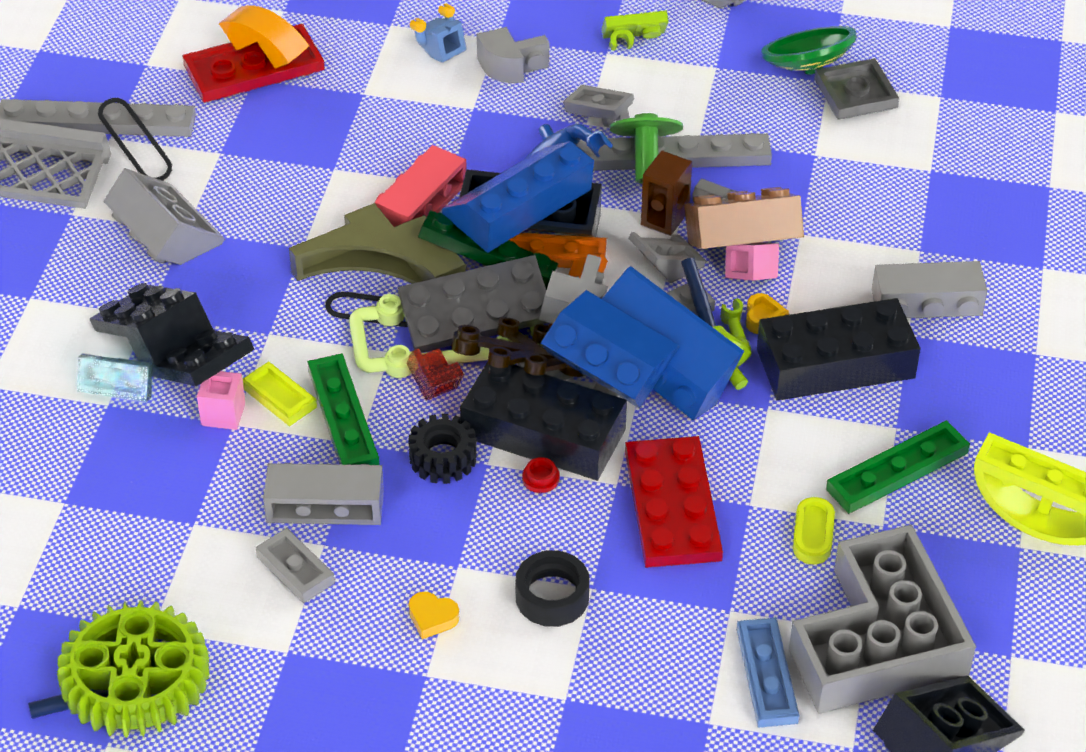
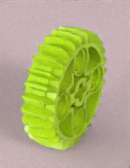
(133, 668)

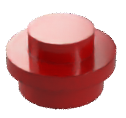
(540, 475)

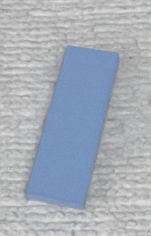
(767, 672)

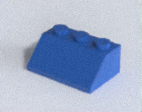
(609, 347)

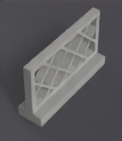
(54, 141)

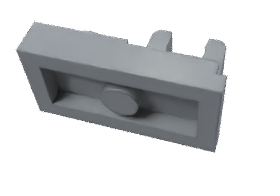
(599, 102)

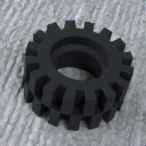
(442, 464)

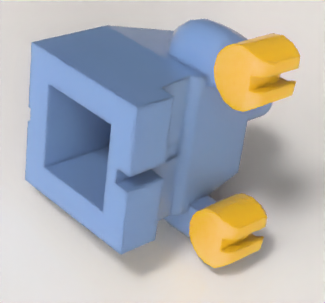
(440, 36)

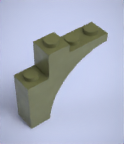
(374, 245)

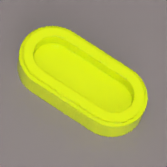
(813, 530)

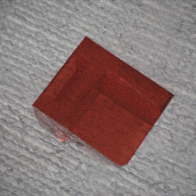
(433, 373)

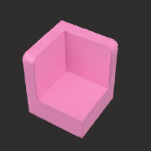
(752, 261)
(221, 400)

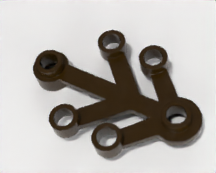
(504, 353)

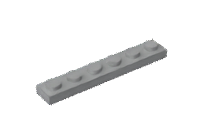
(158, 119)
(702, 150)

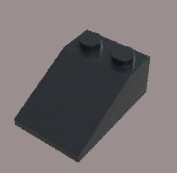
(946, 718)

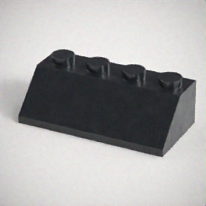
(576, 218)

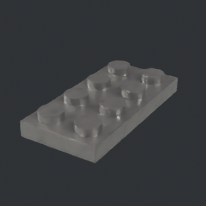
(473, 298)

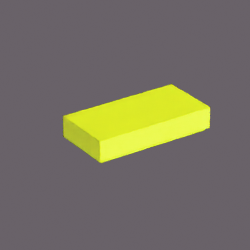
(279, 393)

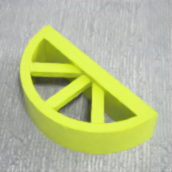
(1007, 467)

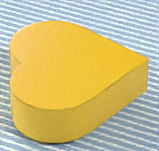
(761, 307)
(432, 614)

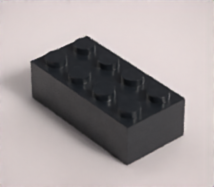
(837, 349)
(545, 418)

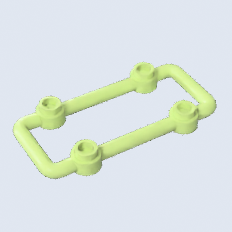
(390, 313)

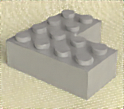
(892, 636)

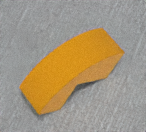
(273, 33)

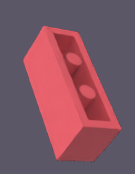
(424, 187)

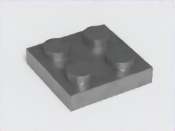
(856, 88)

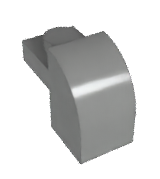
(509, 60)
(565, 288)

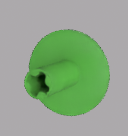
(646, 130)

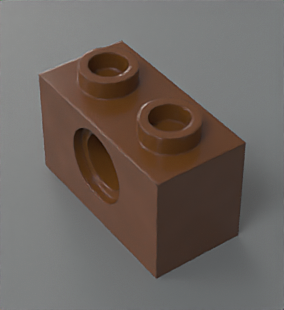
(665, 192)

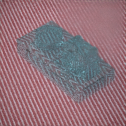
(114, 377)

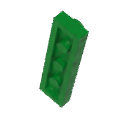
(342, 411)
(897, 467)

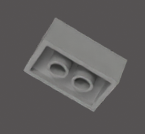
(160, 218)

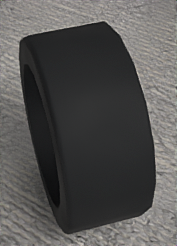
(552, 564)

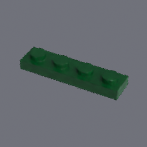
(446, 234)

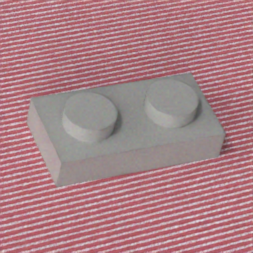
(295, 565)

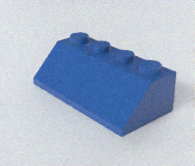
(522, 195)
(705, 356)

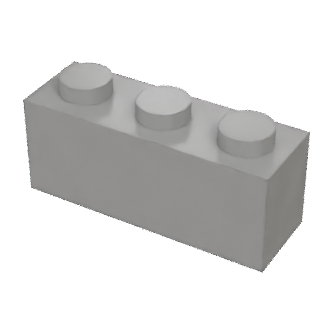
(932, 288)
(323, 494)

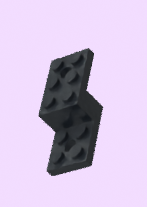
(171, 333)

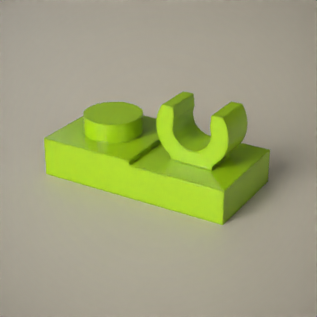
(648, 25)

